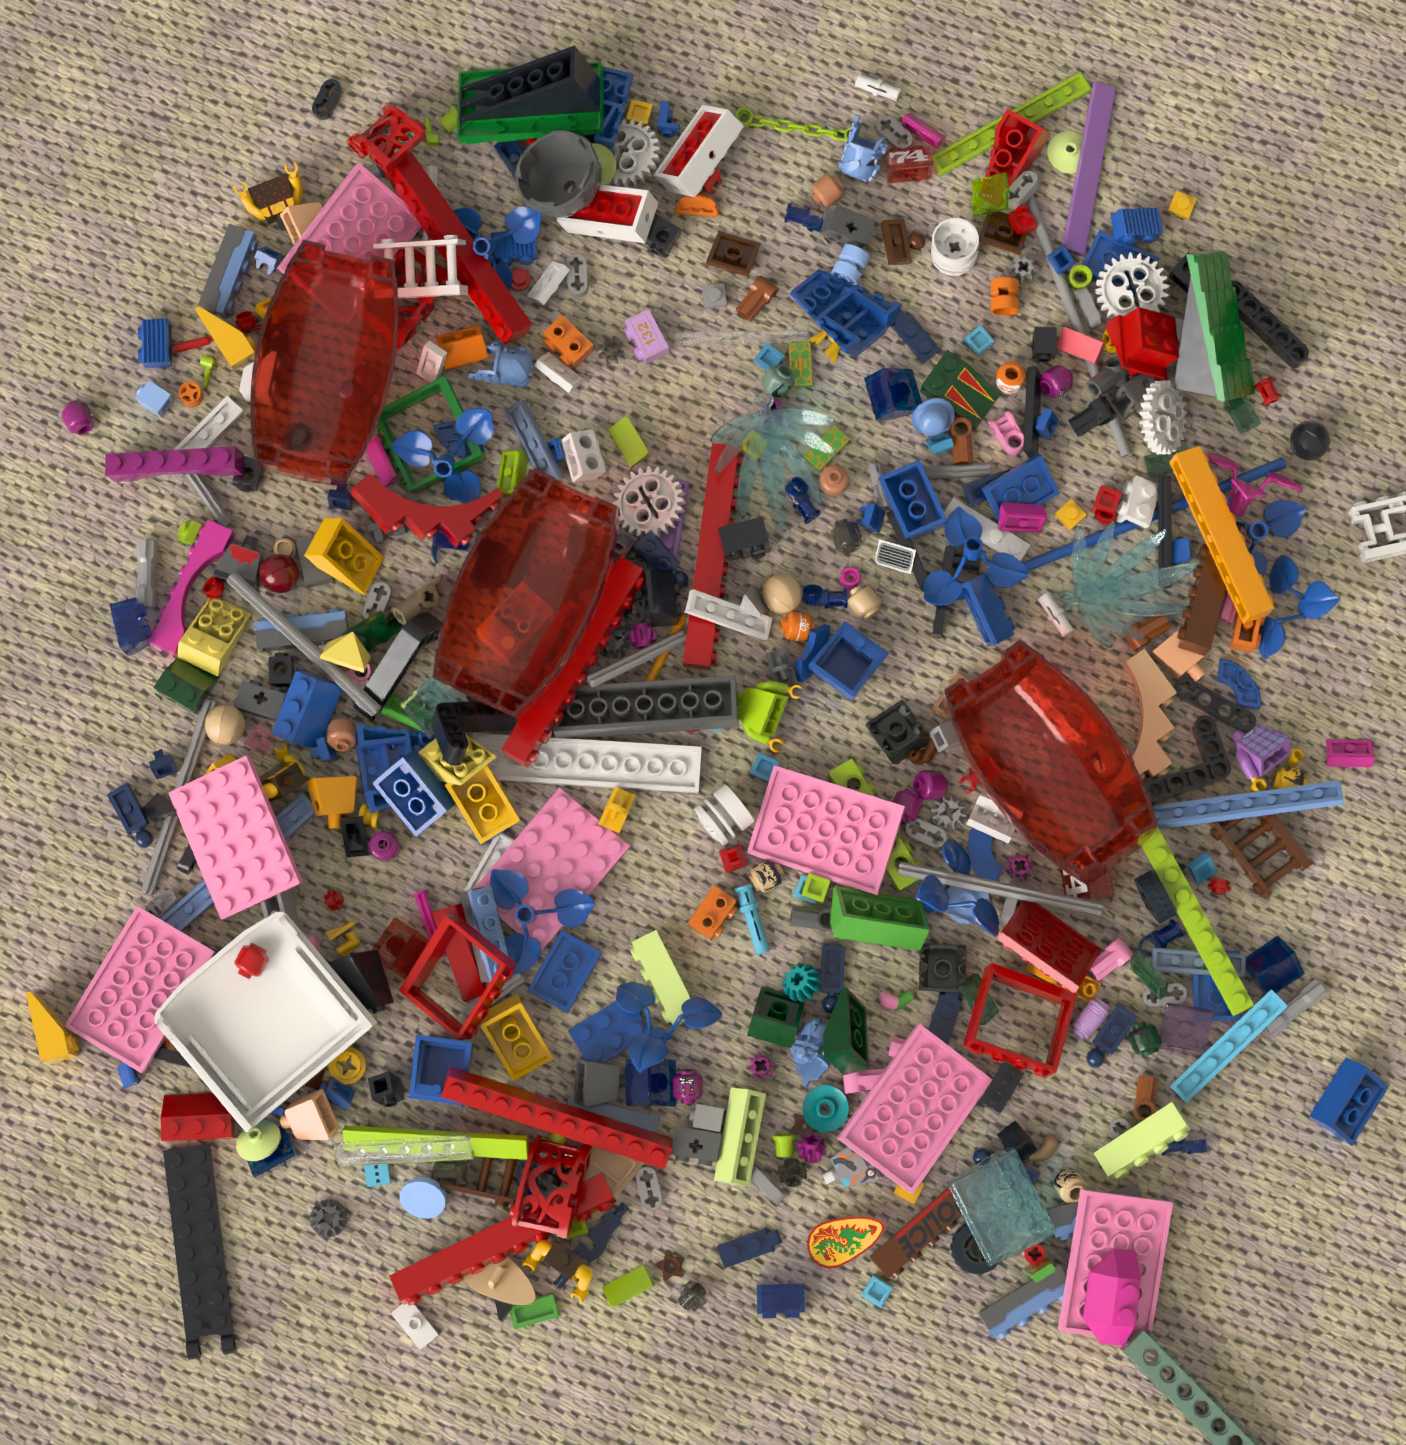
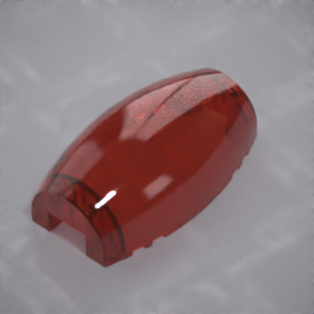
(323, 328)
(526, 594)
(1052, 763)

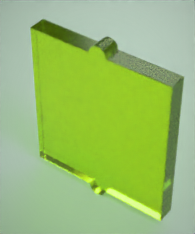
(990, 194)

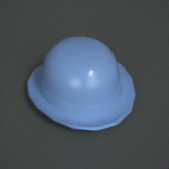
(933, 416)

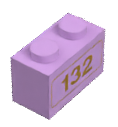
(646, 337)

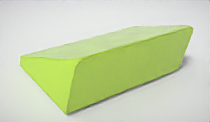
(629, 442)
(512, 470)
(627, 1286)

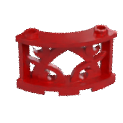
(382, 154)
(407, 327)
(573, 1158)

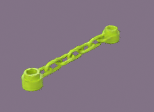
(804, 128)

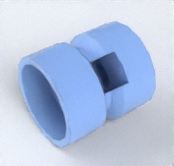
(850, 263)

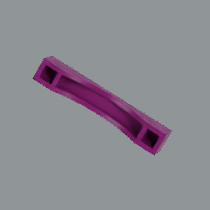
(140, 465)

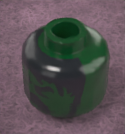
(1144, 1039)

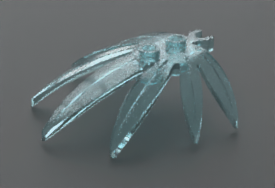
(768, 435)
(1102, 593)

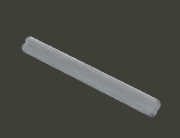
(636, 658)

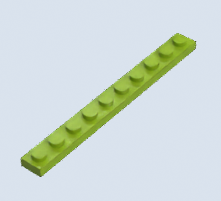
(1196, 924)

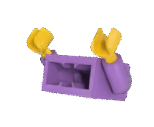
(1263, 750)

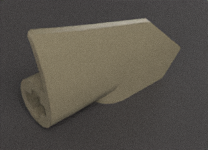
(413, 604)

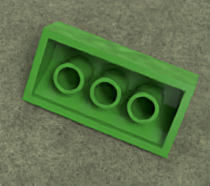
(878, 918)

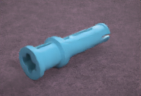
(760, 946)

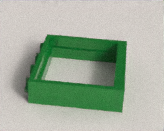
(439, 385)

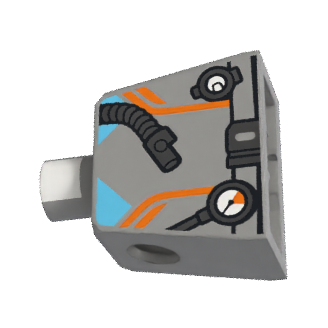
(850, 1170)

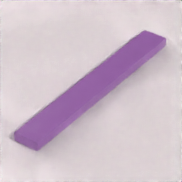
(1088, 168)

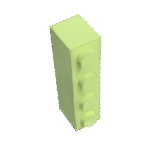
(662, 974)
(740, 1136)
(1143, 1141)

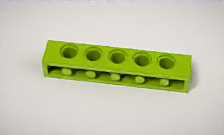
(853, 771)

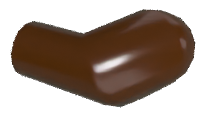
(925, 755)

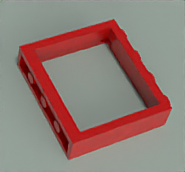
(426, 962)
(1035, 987)

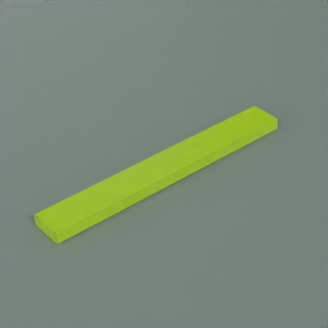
(1032, 110)
(483, 1143)

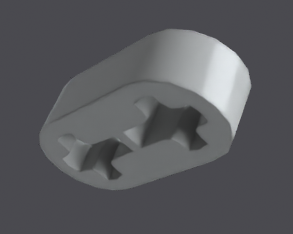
(897, 130)
(1024, 191)
(582, 275)
(1087, 307)
(372, 599)
(923, 838)
(1008, 908)
(1160, 1003)
(766, 1186)
(643, 1190)

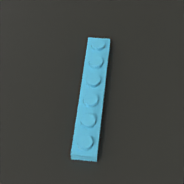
(1229, 1046)

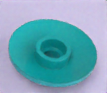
(834, 1100)

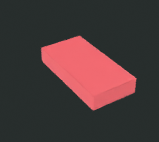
(1080, 345)

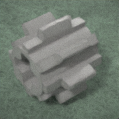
(1023, 275)

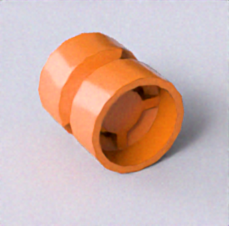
(1004, 296)

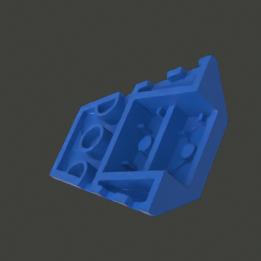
(616, 91)
(845, 311)
(379, 750)

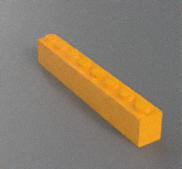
(1221, 534)

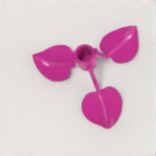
(1247, 493)

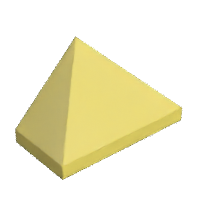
(347, 652)

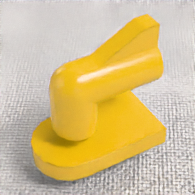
(833, 348)
(353, 939)

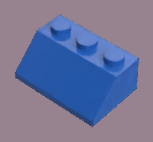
(913, 500)
(987, 610)
(307, 709)
(414, 792)
(1349, 1101)

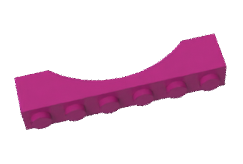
(211, 545)

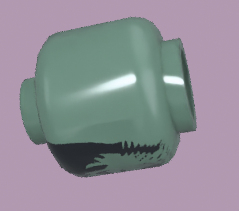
(778, 380)

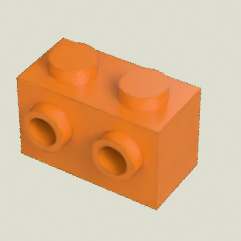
(567, 342)
(463, 347)
(1245, 636)
(713, 913)

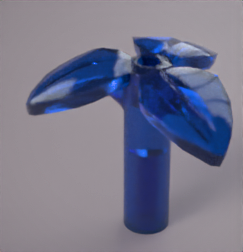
(441, 540)

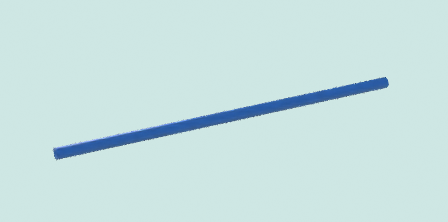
(1127, 525)

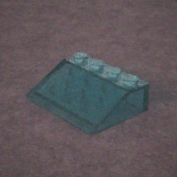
(1001, 1206)

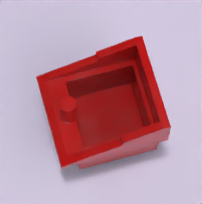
(1144, 341)

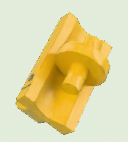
(617, 810)

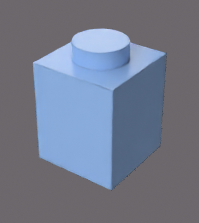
(154, 398)

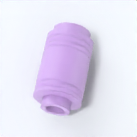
(1090, 1019)

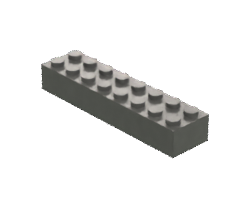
(651, 707)

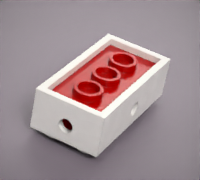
(698, 150)
(614, 214)

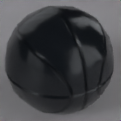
(1309, 440)

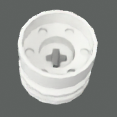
(952, 235)
(724, 815)

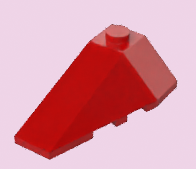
(1015, 146)
(462, 958)

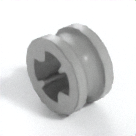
(1122, 1122)

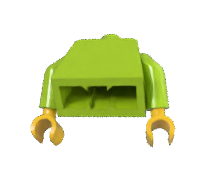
(762, 709)

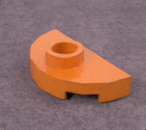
(699, 205)

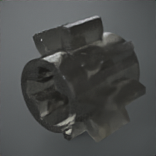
(607, 354)
(792, 1172)
(692, 1296)

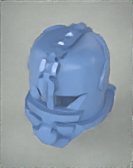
(859, 154)
(508, 367)
(808, 1052)

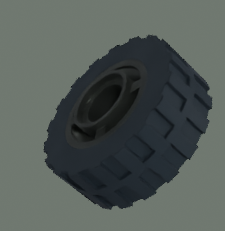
(1155, 897)
(963, 1254)

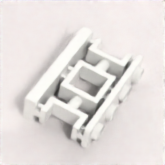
(1394, 506)

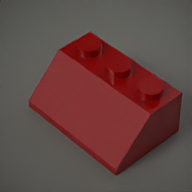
(195, 1118)

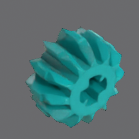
(801, 982)

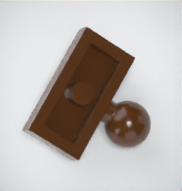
(898, 243)

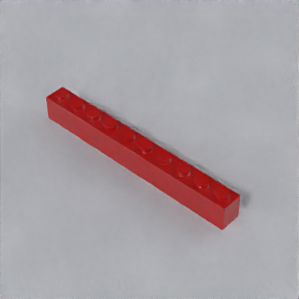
(473, 270)
(710, 557)
(536, 724)
(557, 1117)
(491, 1246)

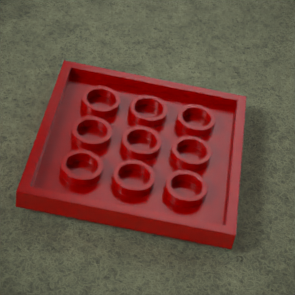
(1049, 944)

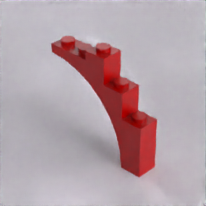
(391, 510)

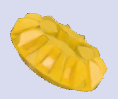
(351, 1076)

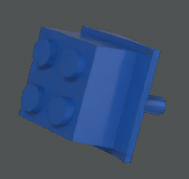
(847, 661)
(431, 1064)

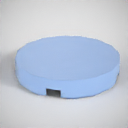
(963, 914)
(423, 1197)

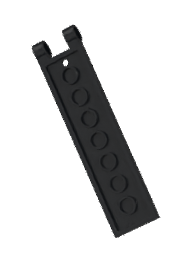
(199, 1247)

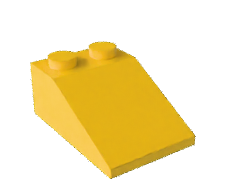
(231, 342)
(344, 554)
(484, 804)
(515, 1037)
(52, 1038)

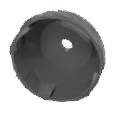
(552, 167)

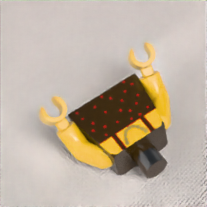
(272, 197)
(284, 777)
(565, 1262)

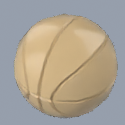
(782, 593)
(225, 724)

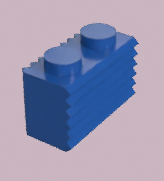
(1136, 225)
(510, 251)
(156, 343)

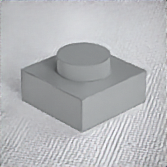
(714, 296)

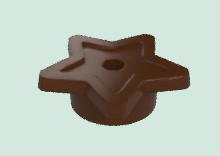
(798, 1129)
(670, 1259)

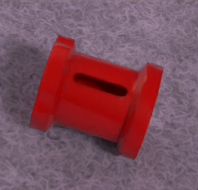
(1268, 391)
(1038, 1258)

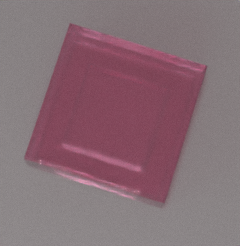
(260, 739)

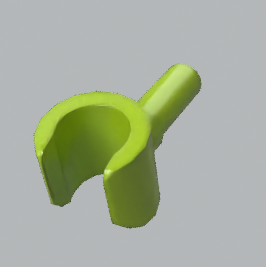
(432, 138)
(209, 363)

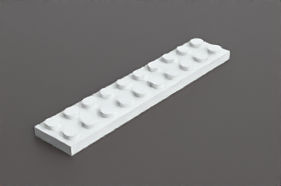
(601, 764)

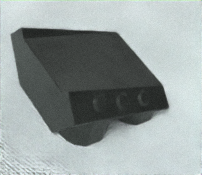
(898, 732)
(942, 967)

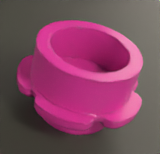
(850, 584)

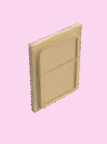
(615, 1167)

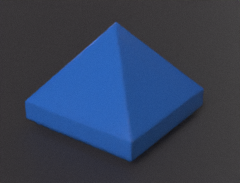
(556, 449)

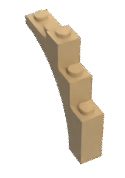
(1153, 692)

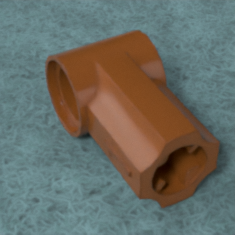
(759, 295)
(962, 443)
(1149, 629)
(1145, 1095)

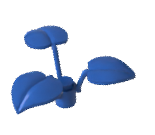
(523, 226)
(416, 445)
(1284, 520)
(965, 529)
(1314, 604)
(508, 889)
(936, 898)
(652, 1049)

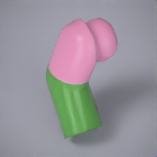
(895, 1002)

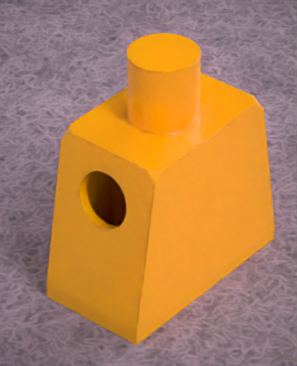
(332, 797)

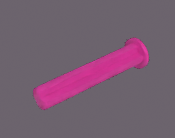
(426, 913)

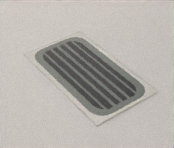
(895, 556)

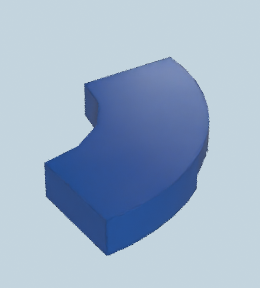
(450, 438)
(817, 639)
(1240, 683)
(981, 855)

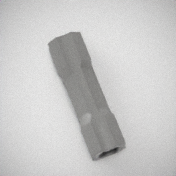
(146, 581)
(1306, 998)

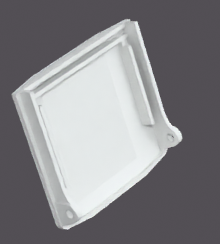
(264, 1033)

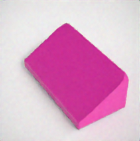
(922, 130)
(381, 463)
(1022, 517)
(1349, 753)

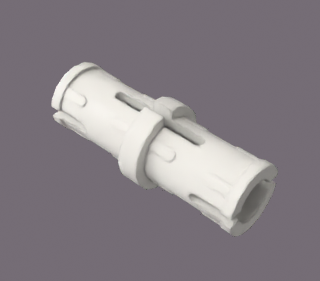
(878, 87)
(1055, 614)

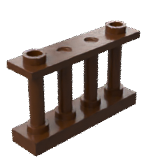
(1283, 842)
(501, 1199)

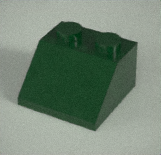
(186, 685)
(775, 1018)

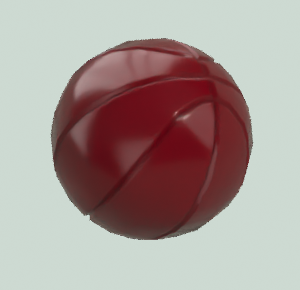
(279, 573)

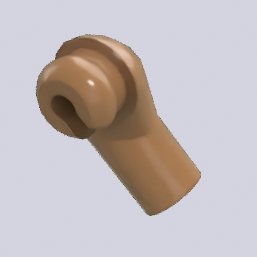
(1047, 1149)

